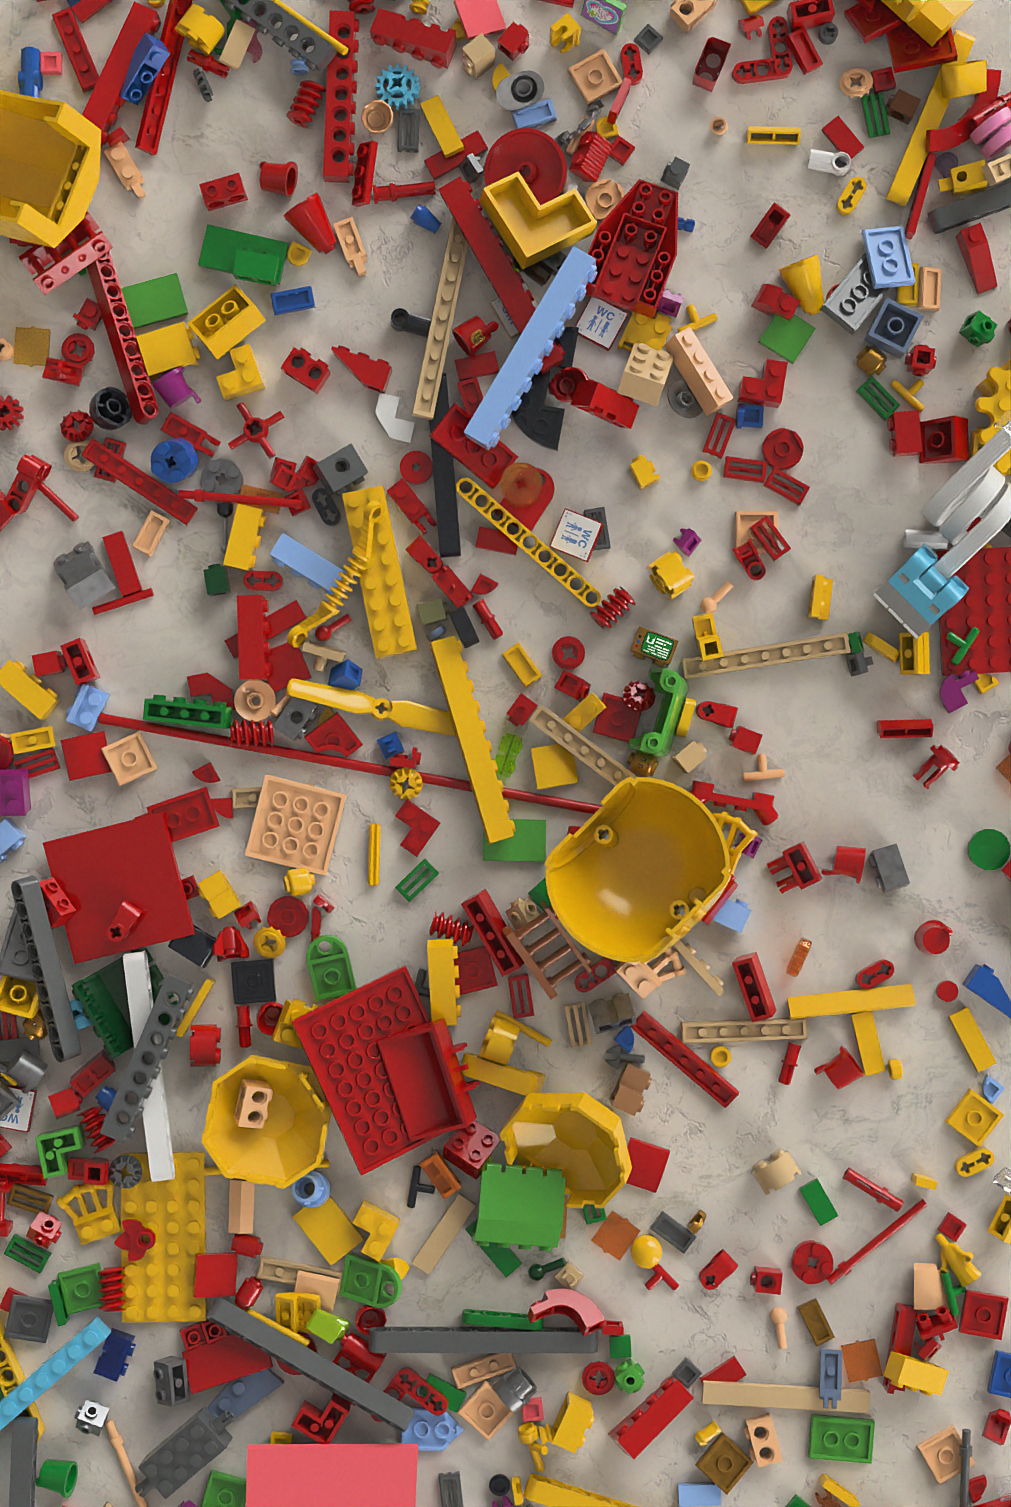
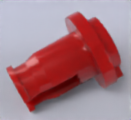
(942, 759)

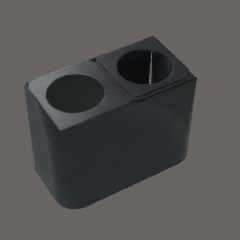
(195, 947)

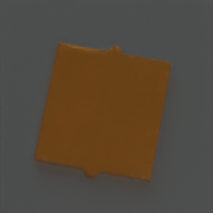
(615, 1235)
(861, 1360)

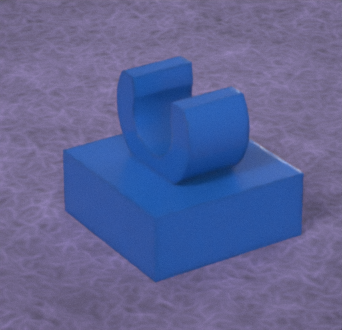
(390, 745)

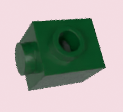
(216, 580)

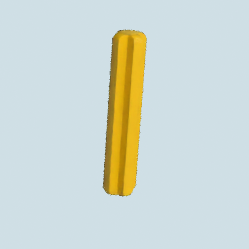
(374, 854)

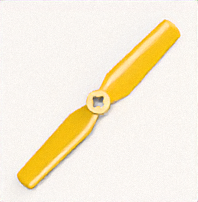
(403, 713)

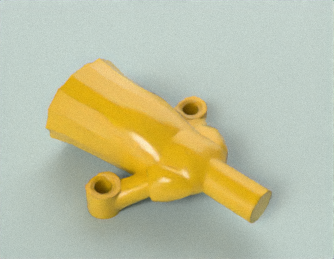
(958, 1261)

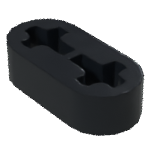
(322, 509)

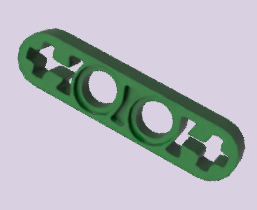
(500, 1319)

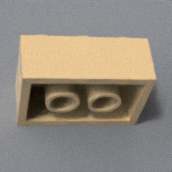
(645, 374)

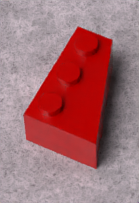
(605, 403)

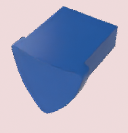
(749, 416)

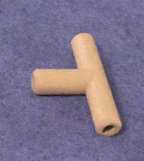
(763, 773)

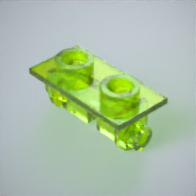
(511, 746)

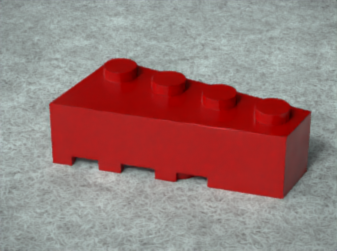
(414, 38)

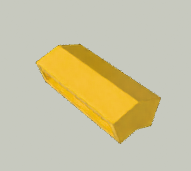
(773, 131)

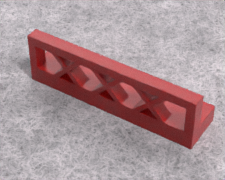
(901, 1337)

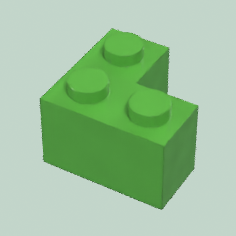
(54, 1146)

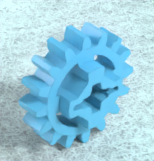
(399, 79)

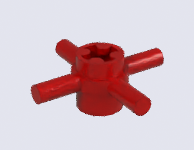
(248, 430)

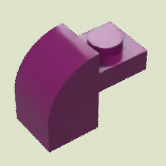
(951, 690)

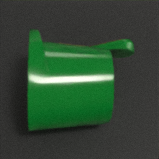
(58, 1476)

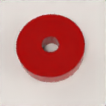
(416, 477)

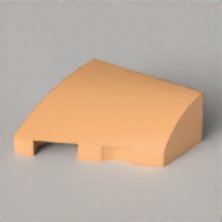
(928, 1287)

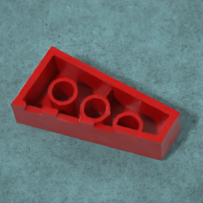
(651, 1417)

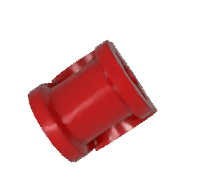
(423, 553)
(749, 556)
(720, 713)
(125, 919)
(719, 1268)

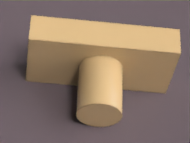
(323, 654)

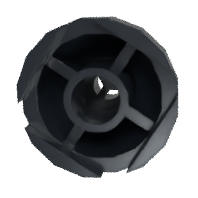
(110, 409)

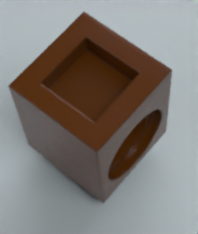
(902, 106)

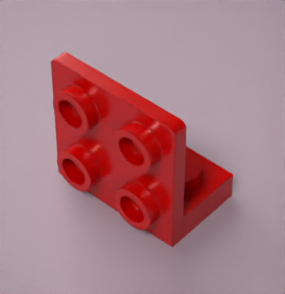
(471, 1148)

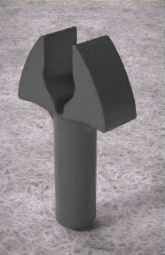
(633, 1058)

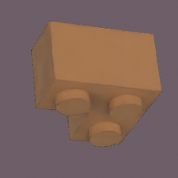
(629, 1089)

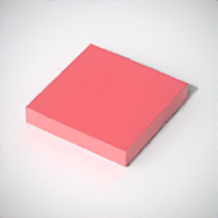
(479, 17)

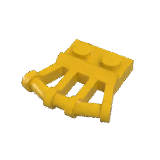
(737, 824)
(93, 1224)

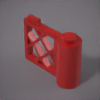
(357, 1352)

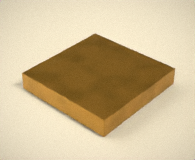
(724, 1463)

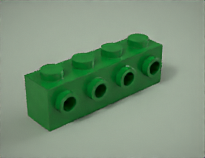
(188, 713)

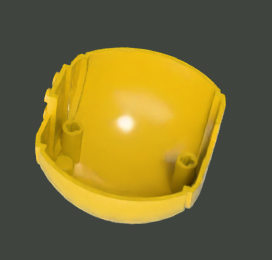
(629, 890)

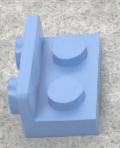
(87, 707)

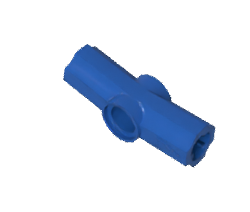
(30, 76)

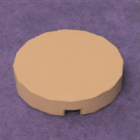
(603, 197)

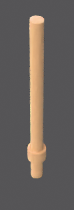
(117, 1442)

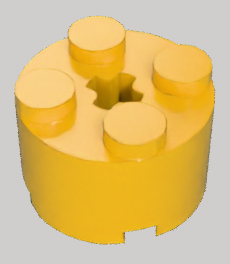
(200, 29)
(670, 575)
(499, 1041)

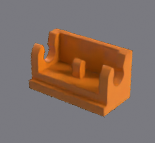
(441, 1174)

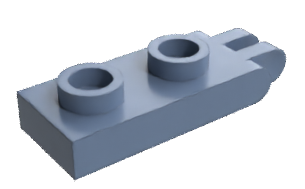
(830, 1376)

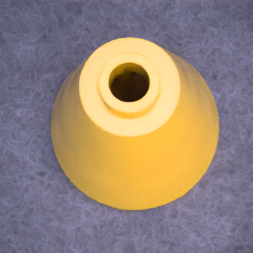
(805, 283)

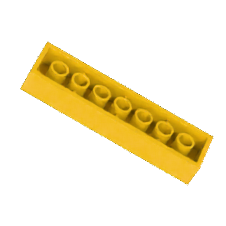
(382, 579)

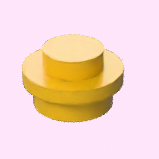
(701, 470)

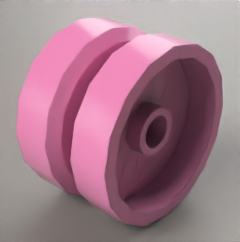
(995, 133)

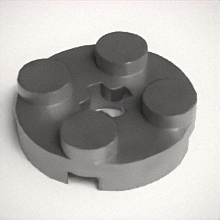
(215, 469)

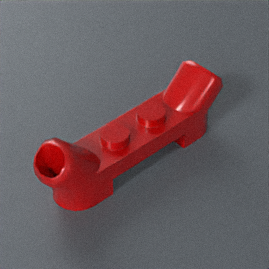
(761, 803)

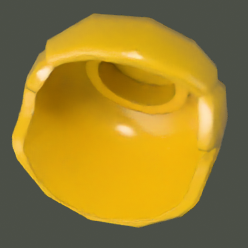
(646, 1251)

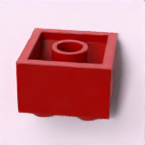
(944, 440)

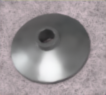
(682, 400)

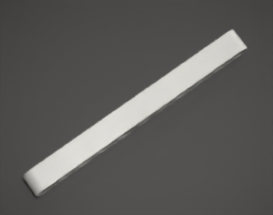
(155, 1108)

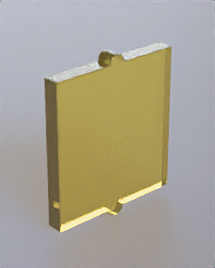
(31, 346)

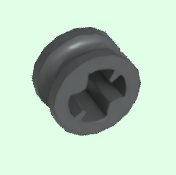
(826, 39)

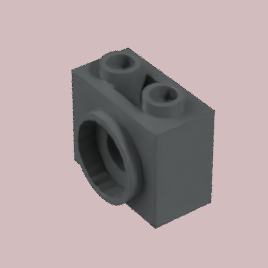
(337, 481)

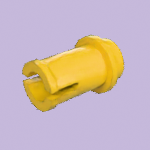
(707, 1433)

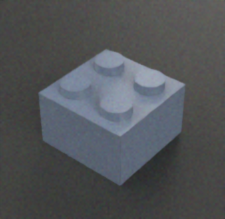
(893, 328)

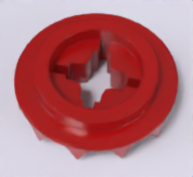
(69, 347)
(86, 426)
(566, 643)
(638, 703)
(605, 1384)

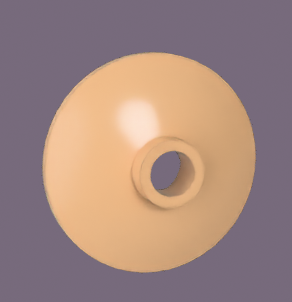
(245, 696)

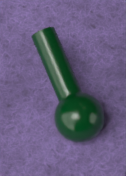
(537, 1271)

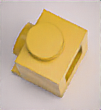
(643, 471)

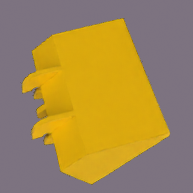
(929, 17)

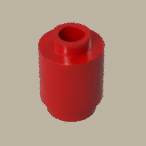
(247, 1245)
(248, 1292)

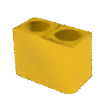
(964, 79)

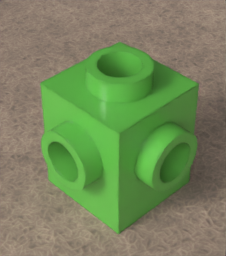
(629, 1369)

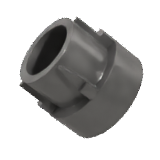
(515, 1389)

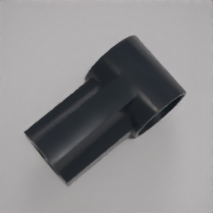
(414, 323)

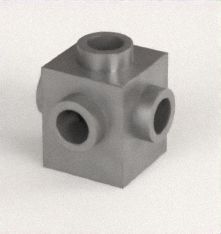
(91, 1417)

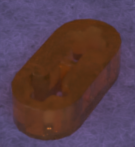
(798, 957)

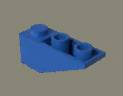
(143, 68)

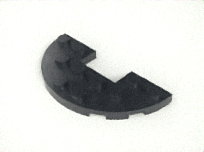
(532, 417)

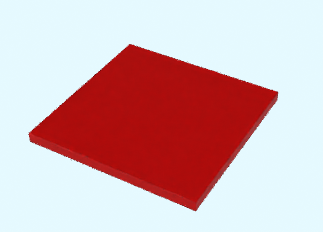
(116, 865)

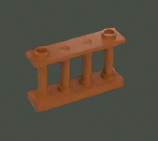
(537, 968)

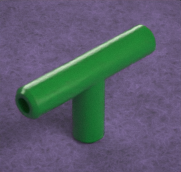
(963, 644)
(951, 1293)

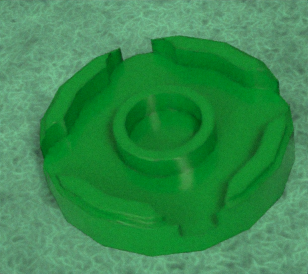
(989, 849)

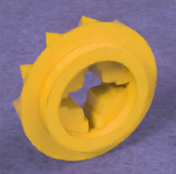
(414, 780)
(266, 949)

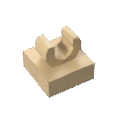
(568, 1275)

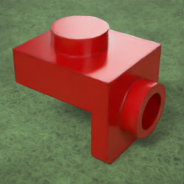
(997, 1426)

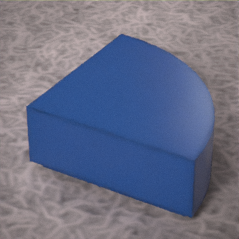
(625, 1038)

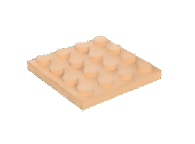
(295, 824)

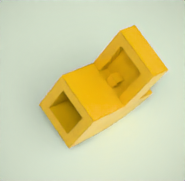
(706, 637)

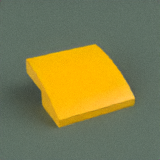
(553, 766)
(295, 1310)

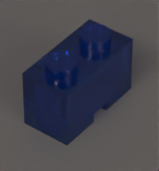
(113, 1362)

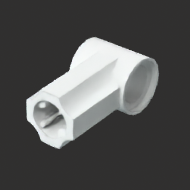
(826, 162)

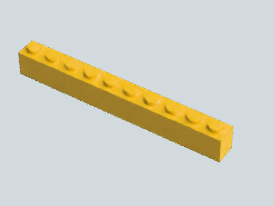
(471, 739)

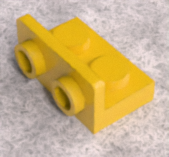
(820, 597)

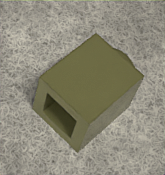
(433, 611)

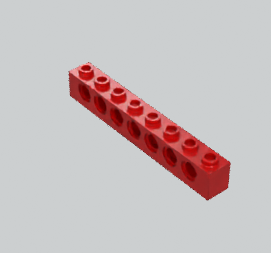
(333, 171)

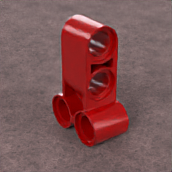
(33, 471)

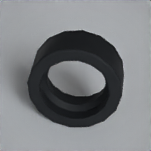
(464, 627)

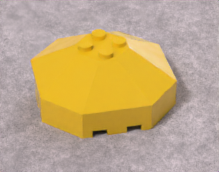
(574, 1136)
(290, 1138)

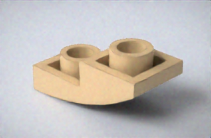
(237, 45)

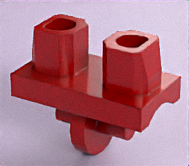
(63, 371)
(936, 1324)

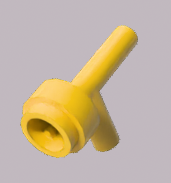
(528, 1434)

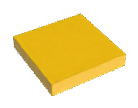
(974, 1117)

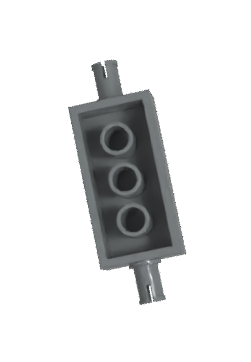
(185, 1452)

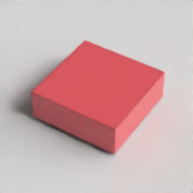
(51, 63)
(533, 1410)

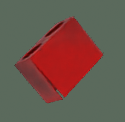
(712, 46)

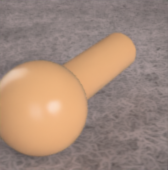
(709, 604)
(281, 705)
(779, 1316)

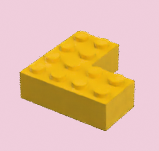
(532, 229)

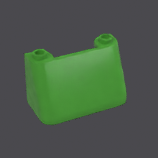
(674, 694)

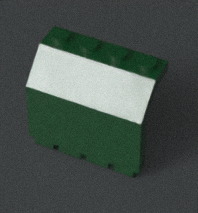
(107, 1004)

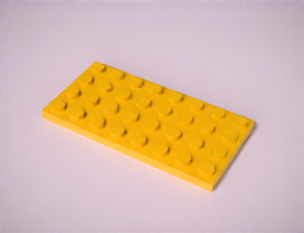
(175, 1209)

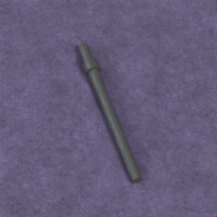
(965, 1452)

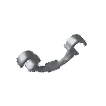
(593, 110)

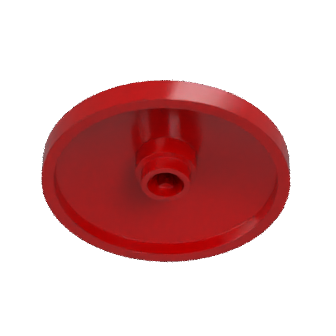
(536, 159)

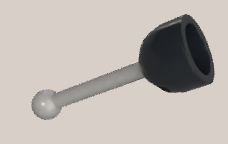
(224, 510)

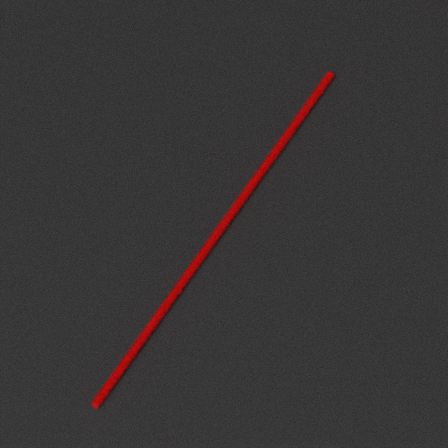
(337, 762)

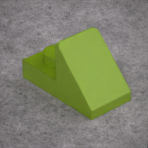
(328, 1326)

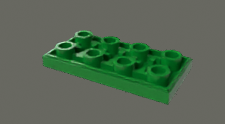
(222, 244)

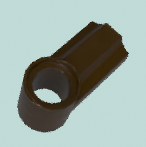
(537, 272)

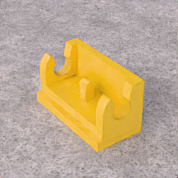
(565, 30)

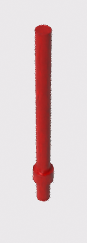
(200, 495)
(845, 1267)

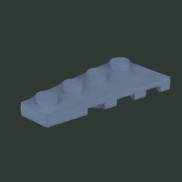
(245, 1392)

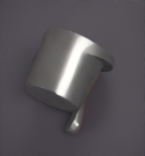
(25, 1070)

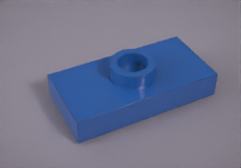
(292, 300)

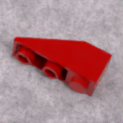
(370, 373)

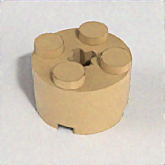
(776, 1171)

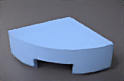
(991, 1089)

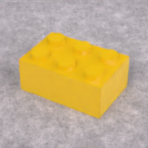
(226, 321)

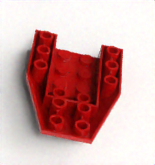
(636, 249)

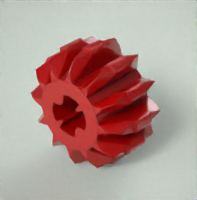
(13, 407)

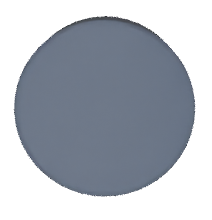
(434, 634)

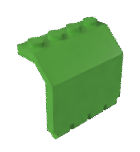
(520, 1207)

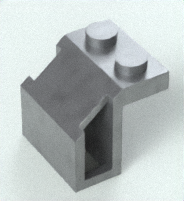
(83, 575)

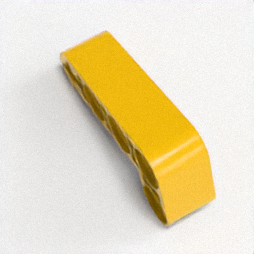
(502, 1075)

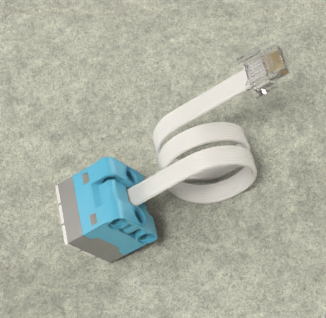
(926, 588)

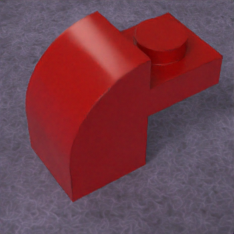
(772, 299)
(90, 1170)

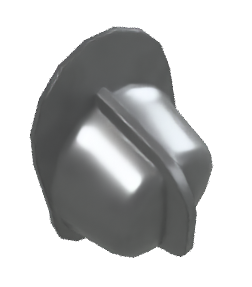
(520, 90)

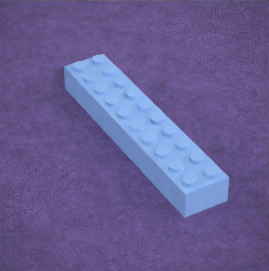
(531, 348)

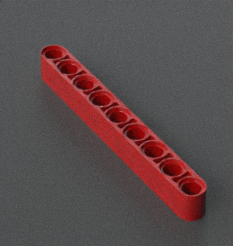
(123, 343)

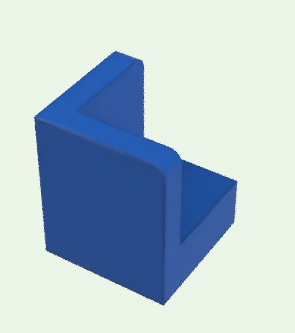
(345, 675)

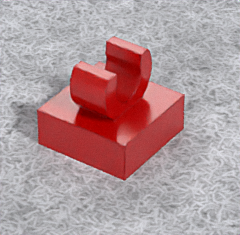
(751, 23)
(298, 495)
(247, 914)
(929, 1349)

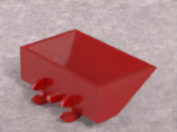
(428, 1080)

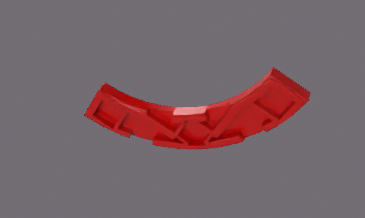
(960, 131)

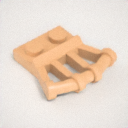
(644, 978)

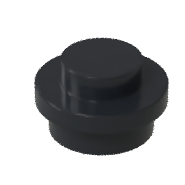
(499, 1485)

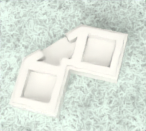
(386, 413)

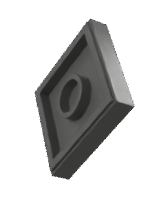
(29, 1318)

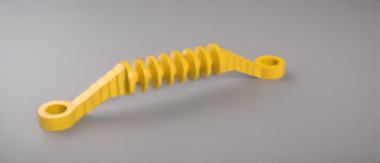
(327, 609)

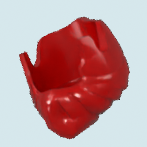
(565, 383)

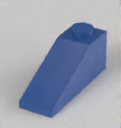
(988, 987)

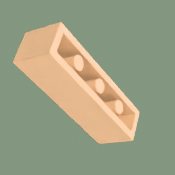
(698, 371)

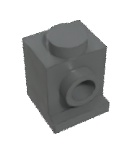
(675, 173)

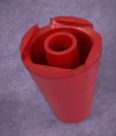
(312, 223)

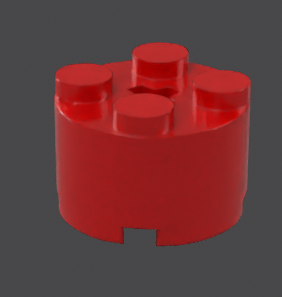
(204, 1045)

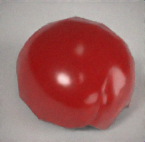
(268, 1017)
(368, 1317)

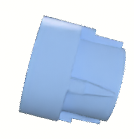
(320, 1194)

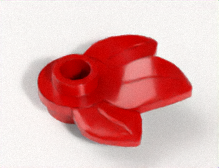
(132, 1239)

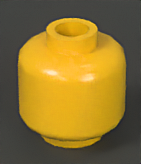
(298, 881)

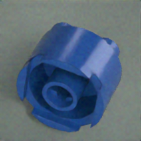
(163, 464)

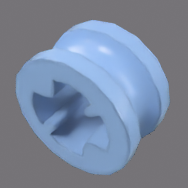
(299, 67)

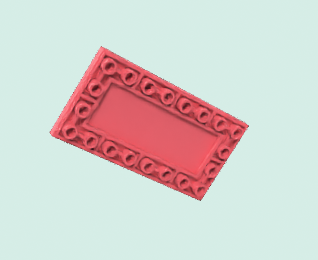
(331, 1475)

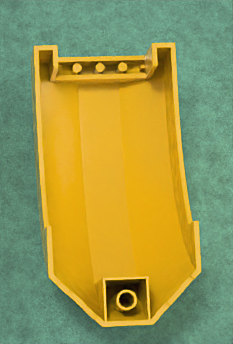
(45, 168)

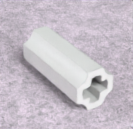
(916, 538)

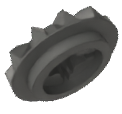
(203, 85)
(133, 1166)

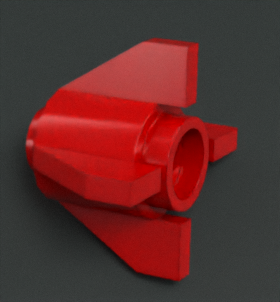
(230, 945)

